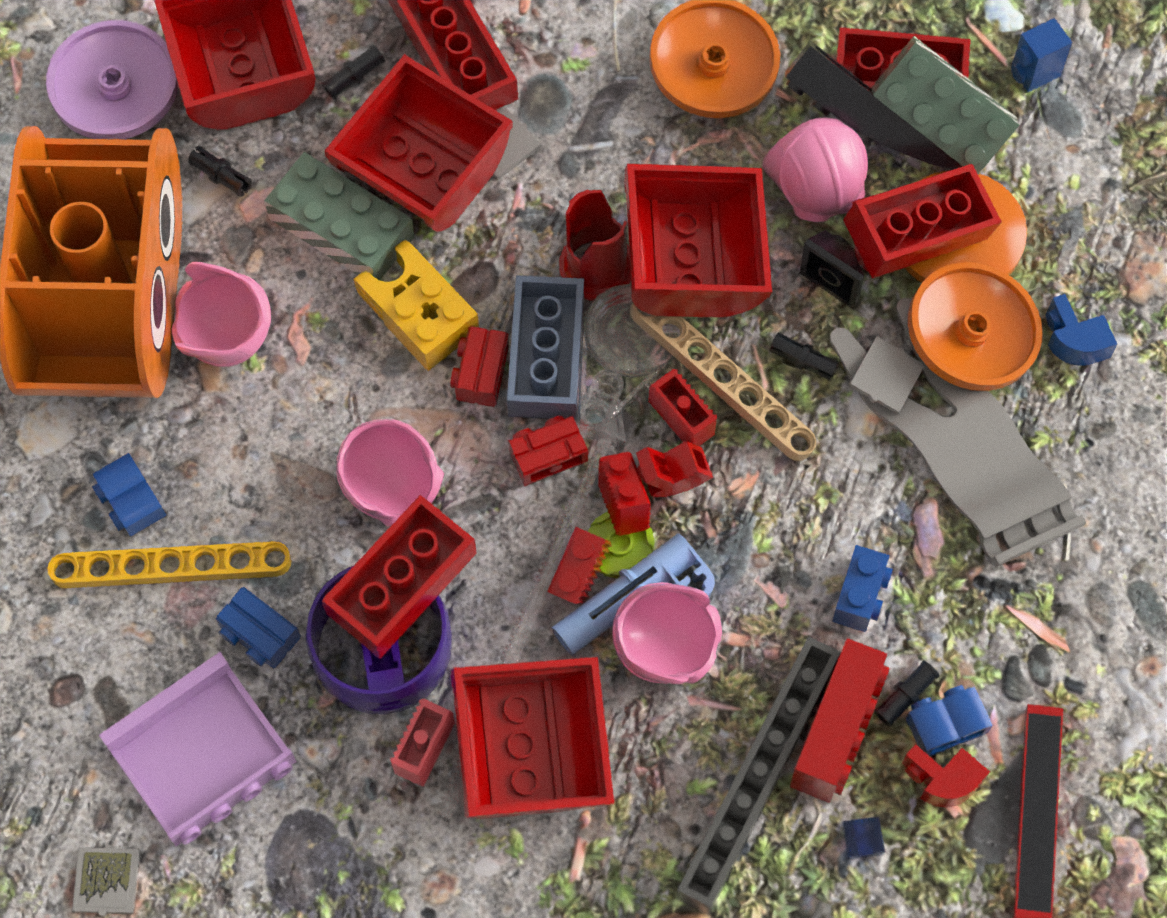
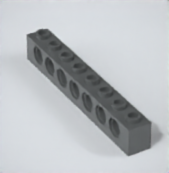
(757, 776)

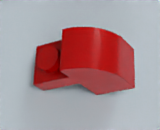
(674, 470)
(945, 785)

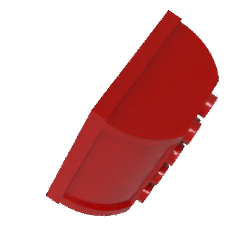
(236, 59)
(422, 143)
(697, 239)
(532, 737)

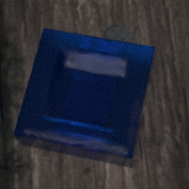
(863, 838)

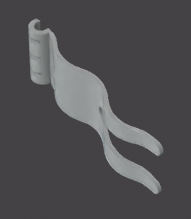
(976, 459)

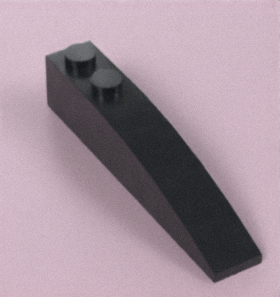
(852, 101)

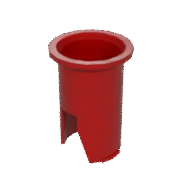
(604, 262)

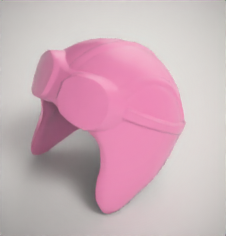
(819, 168)
(220, 316)
(386, 468)
(667, 633)

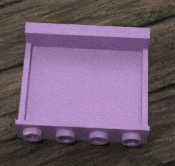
(198, 750)

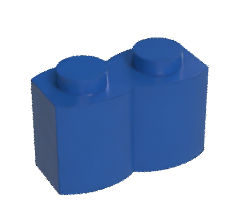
(128, 494)
(948, 720)

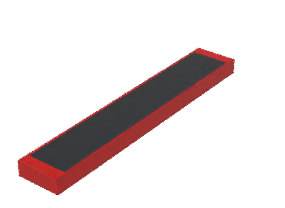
(1038, 812)

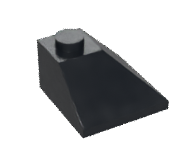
(833, 267)

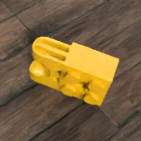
(413, 301)

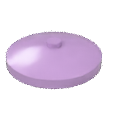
(111, 80)

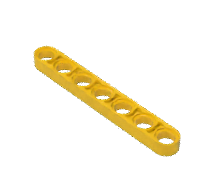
(154, 556)

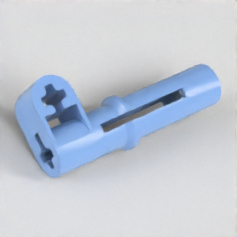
(664, 563)

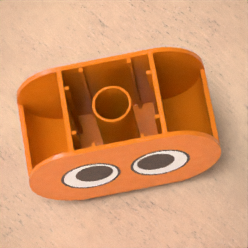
(90, 266)

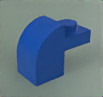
(1078, 341)

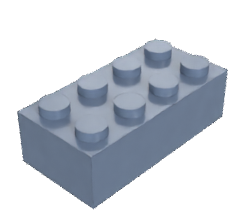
(545, 347)

